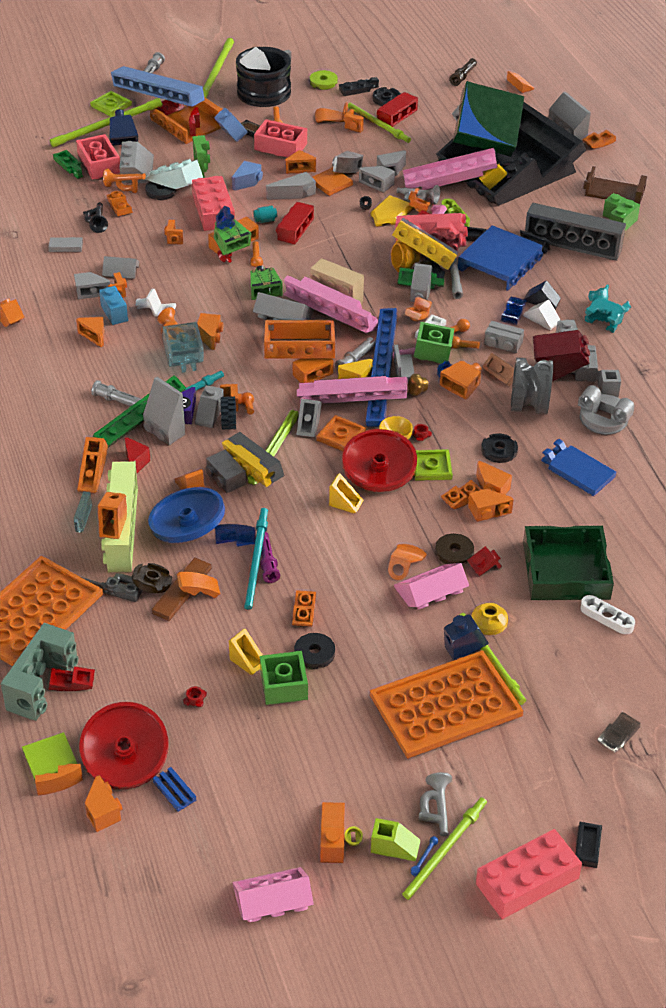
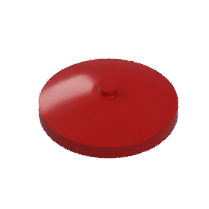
(379, 460)
(124, 745)

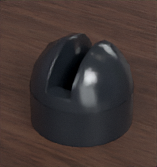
(362, 202)

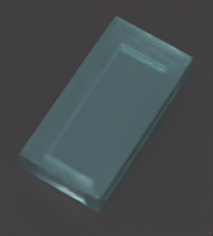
(82, 512)

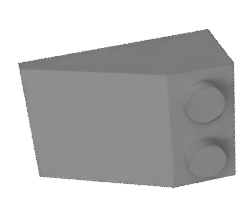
(164, 412)

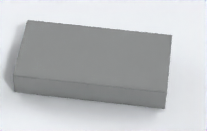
(67, 244)

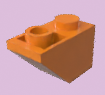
(10, 312)
(210, 328)
(489, 504)
(101, 806)

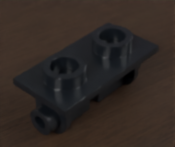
(540, 240)

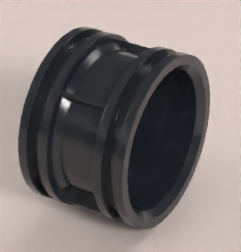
(261, 86)

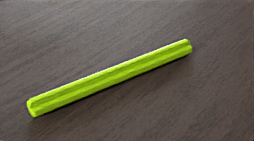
(279, 437)

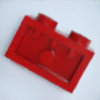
(169, 107)

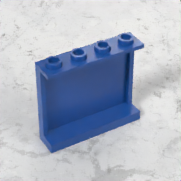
(501, 255)

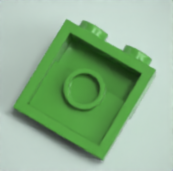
(200, 154)

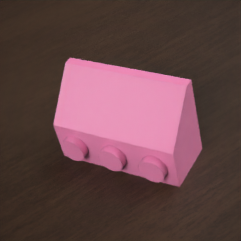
(432, 585)
(273, 894)

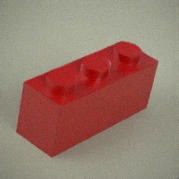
(398, 109)
(295, 223)

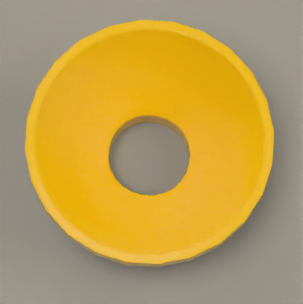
(397, 424)
(487, 623)

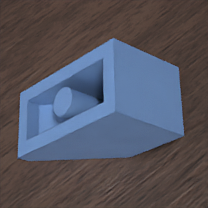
(230, 124)
(246, 175)

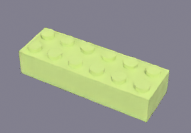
(119, 551)

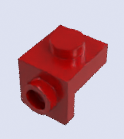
(484, 560)

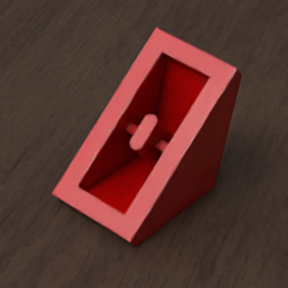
(137, 453)

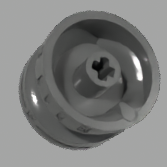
(531, 385)

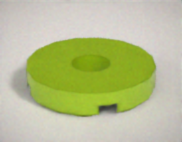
(323, 79)

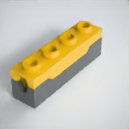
(425, 243)
(254, 459)

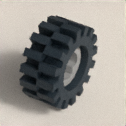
(228, 413)

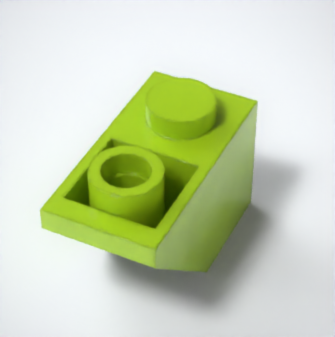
(394, 840)

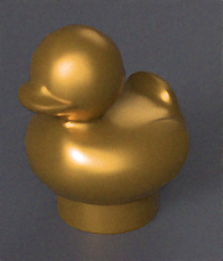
(417, 385)

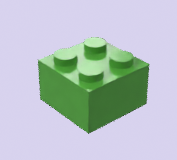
(433, 342)
(284, 677)

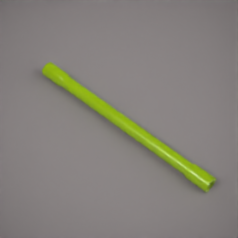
(226, 48)
(61, 139)

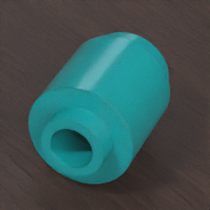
(265, 214)

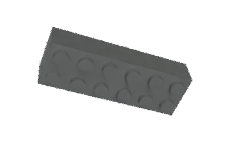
(576, 231)

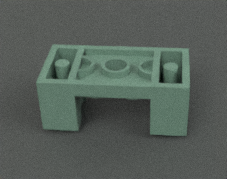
(22, 685)

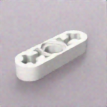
(591, 605)

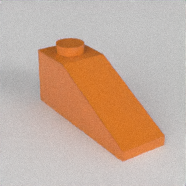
(92, 464)
(332, 832)

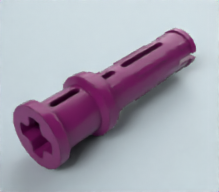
(268, 562)

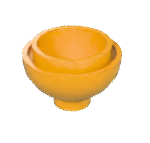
(403, 256)

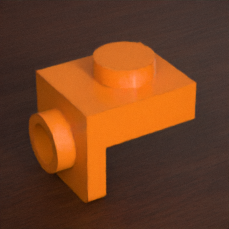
(353, 122)
(418, 203)
(174, 235)
(120, 284)
(419, 310)
(231, 390)

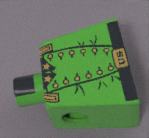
(232, 239)
(265, 281)

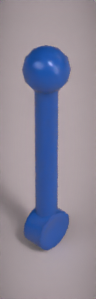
(416, 869)

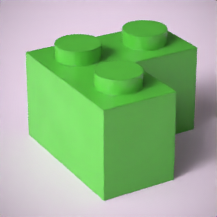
(621, 210)

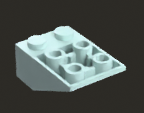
(177, 174)

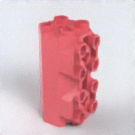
(445, 227)

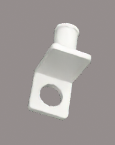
(153, 302)

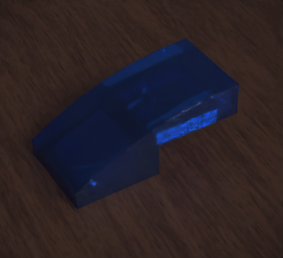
(513, 310)
(241, 534)

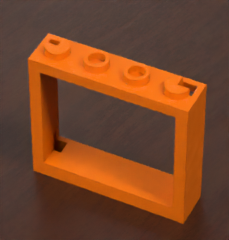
(299, 330)

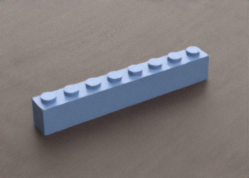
(158, 86)

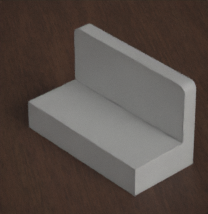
(125, 266)
(403, 364)

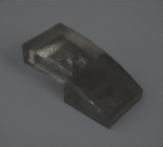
(619, 732)

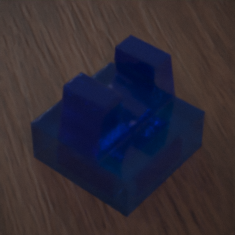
(224, 218)

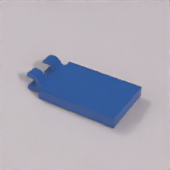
(578, 467)

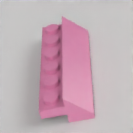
(450, 170)
(330, 303)
(354, 389)

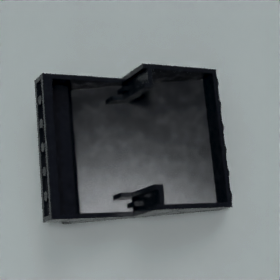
(541, 139)

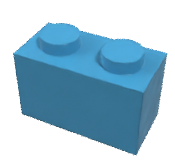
(113, 305)

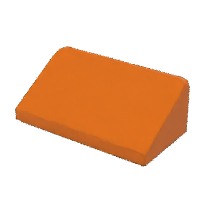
(519, 82)

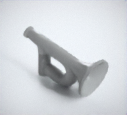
(433, 193)
(438, 782)

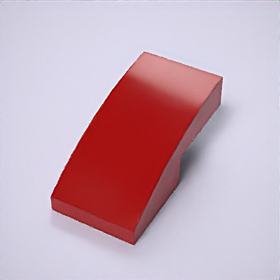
(194, 121)
(74, 680)

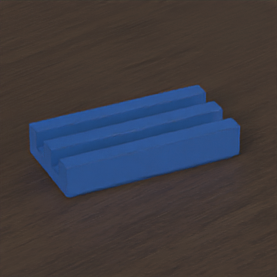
(181, 784)

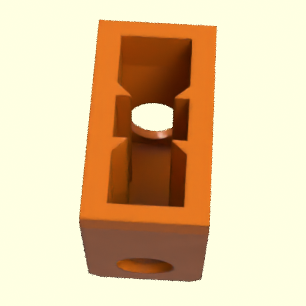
(461, 378)
(112, 507)

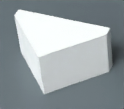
(255, 60)
(543, 314)

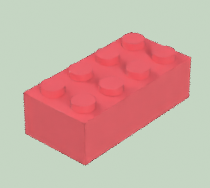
(210, 197)
(528, 873)

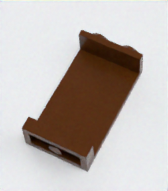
(604, 188)

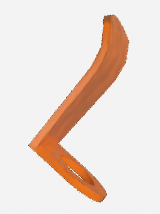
(324, 114)
(405, 555)

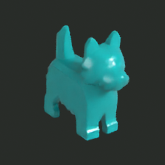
(605, 310)

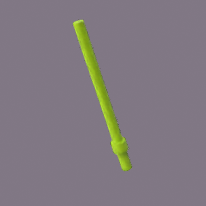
(396, 132)
(511, 683)
(469, 817)

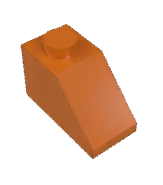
(312, 369)
(493, 478)

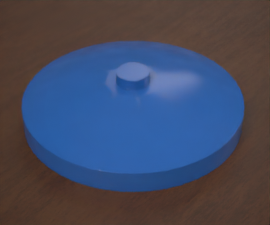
(186, 515)

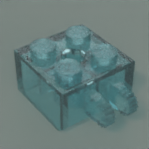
(183, 345)

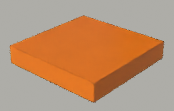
(332, 182)
(339, 432)

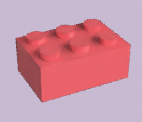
(280, 138)
(97, 155)

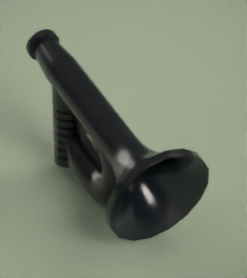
(98, 222)

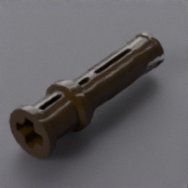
(461, 73)

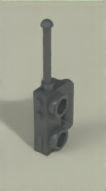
(115, 588)

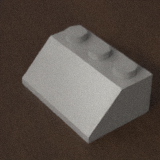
(570, 115)
(135, 160)
(280, 308)

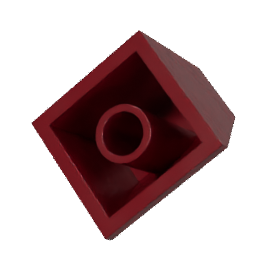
(566, 350)

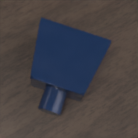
(122, 128)
(463, 637)

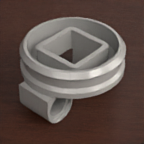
(593, 400)

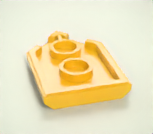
(389, 210)

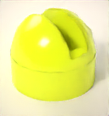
(358, 836)

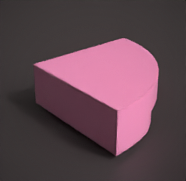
(438, 209)

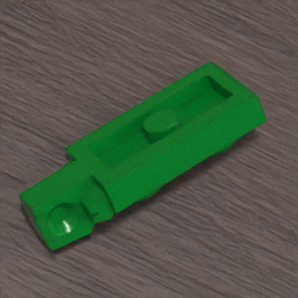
(69, 163)
(406, 275)

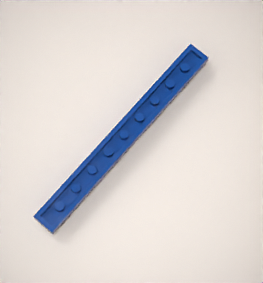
(382, 362)

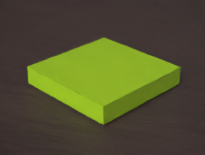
(110, 103)
(433, 465)
(48, 754)

